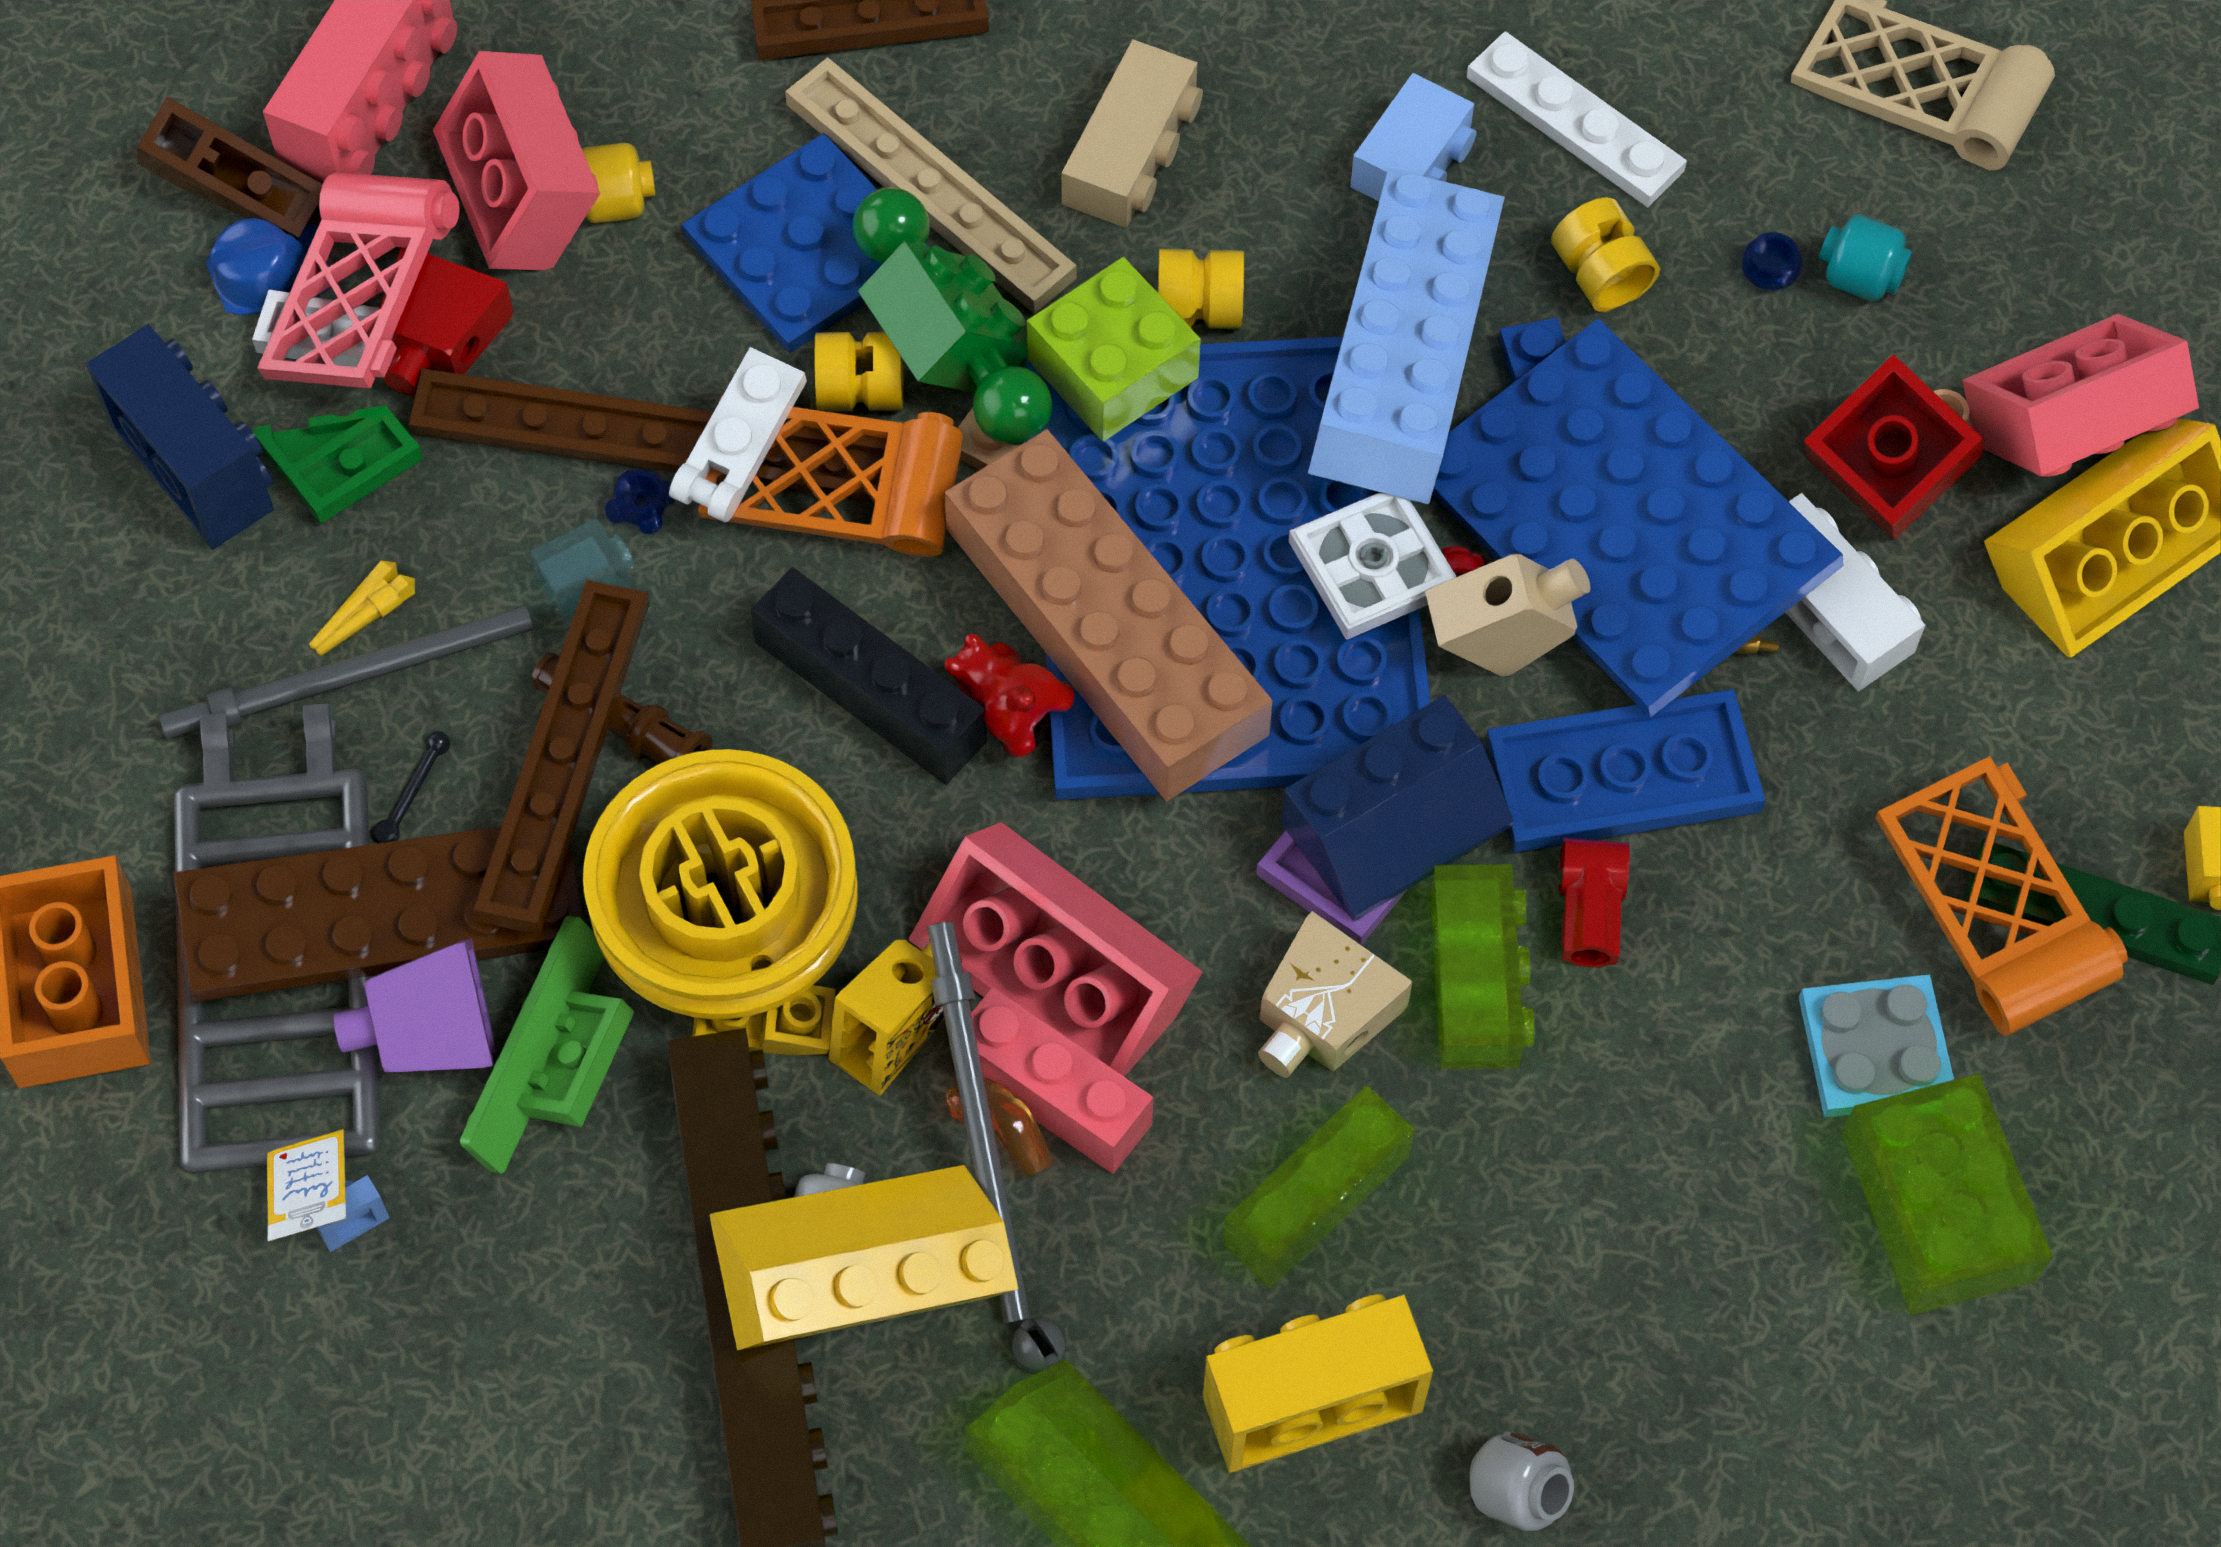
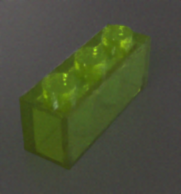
(1479, 967)
(1318, 1186)

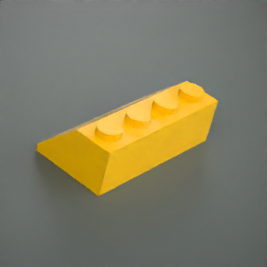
(2115, 535)
(860, 1255)

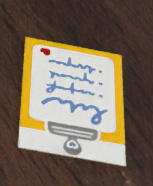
(306, 1185)

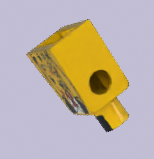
(885, 1015)

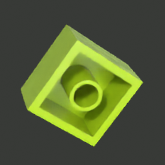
(1113, 349)

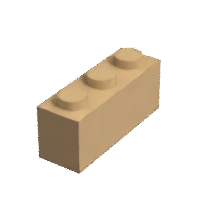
(1131, 134)

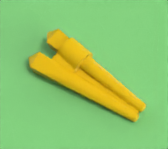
(373, 598)

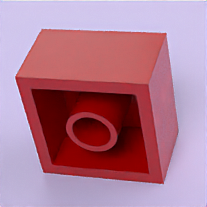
(1893, 447)

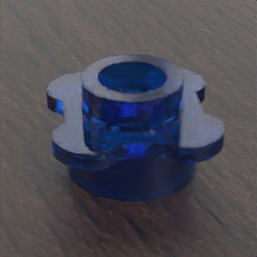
(637, 485)

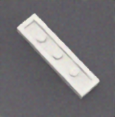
(1576, 119)

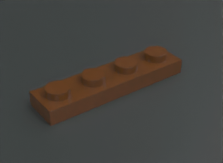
(821, 26)

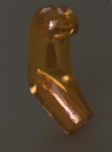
(1012, 1125)

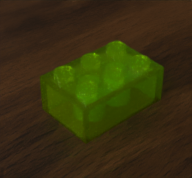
(1946, 1194)

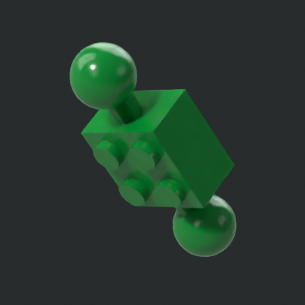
(949, 317)

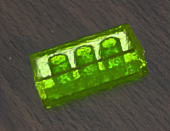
(1087, 1470)

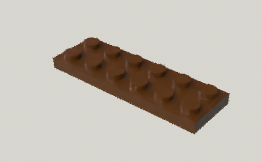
(346, 913)

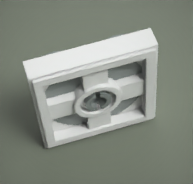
(1370, 561)

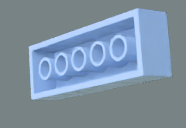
(1407, 337)

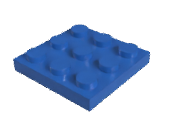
(791, 242)

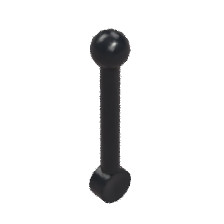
(388, 830)

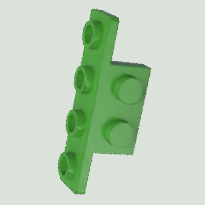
(553, 1051)

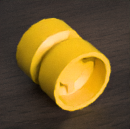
(1605, 254)
(1203, 287)
(837, 377)

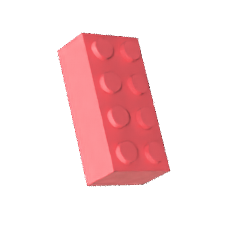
(356, 82)

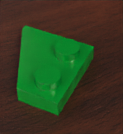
(340, 457)

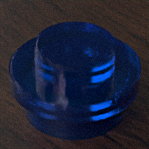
(1772, 261)

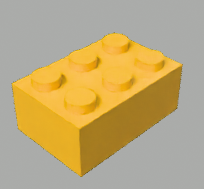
(1316, 1381)

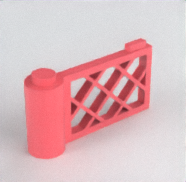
(360, 211)

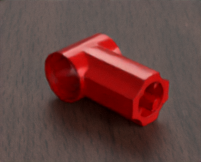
(1592, 892)

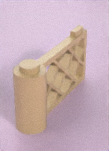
(1995, 99)

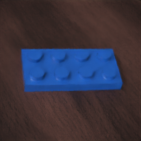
(1625, 770)

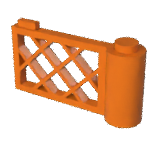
(910, 497)
(2040, 971)

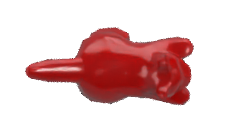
(1010, 691)

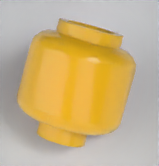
(620, 180)

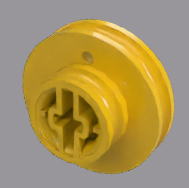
(749, 825)

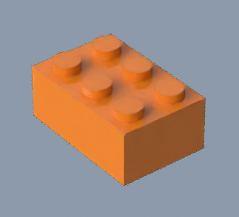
(70, 973)

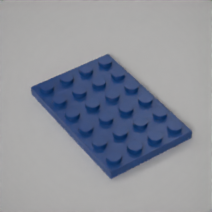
(1652, 502)

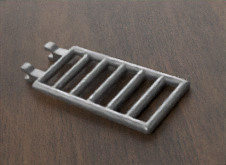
(195, 1033)

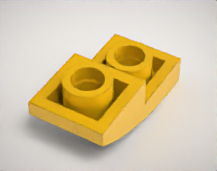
(790, 1029)

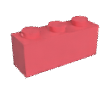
(1061, 1082)

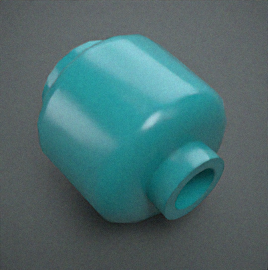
(1865, 258)

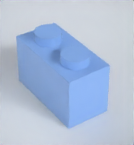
(1415, 135)

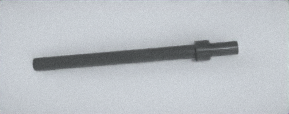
(346, 671)
(953, 992)

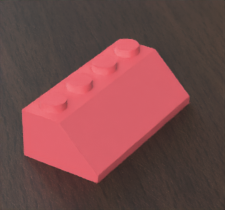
(1057, 947)

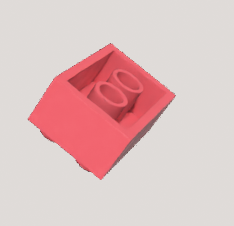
(516, 161)
(2082, 394)

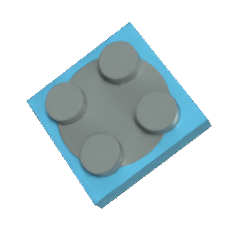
(1874, 1040)

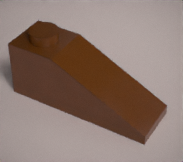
(226, 169)

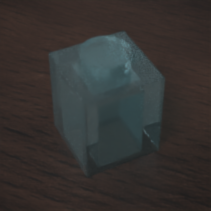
(580, 556)

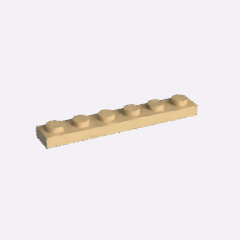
(954, 201)

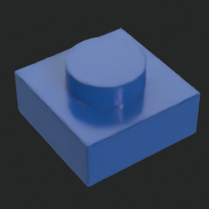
(1529, 344)

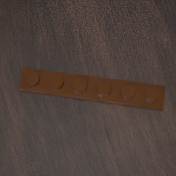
(561, 758)

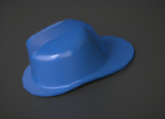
(253, 259)

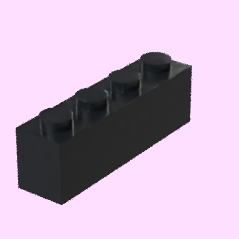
(869, 675)

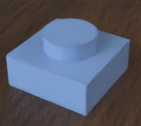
(363, 1213)

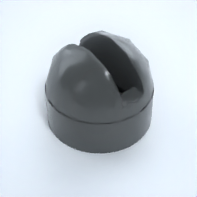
(1028, 1352)

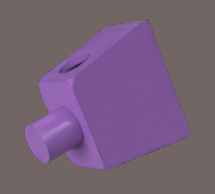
(424, 1015)

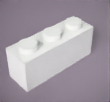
(1855, 612)

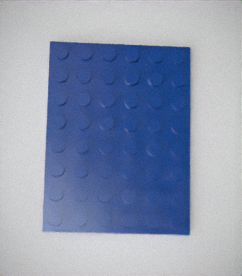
(1212, 496)

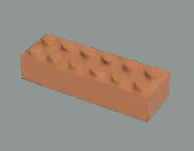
(1108, 615)

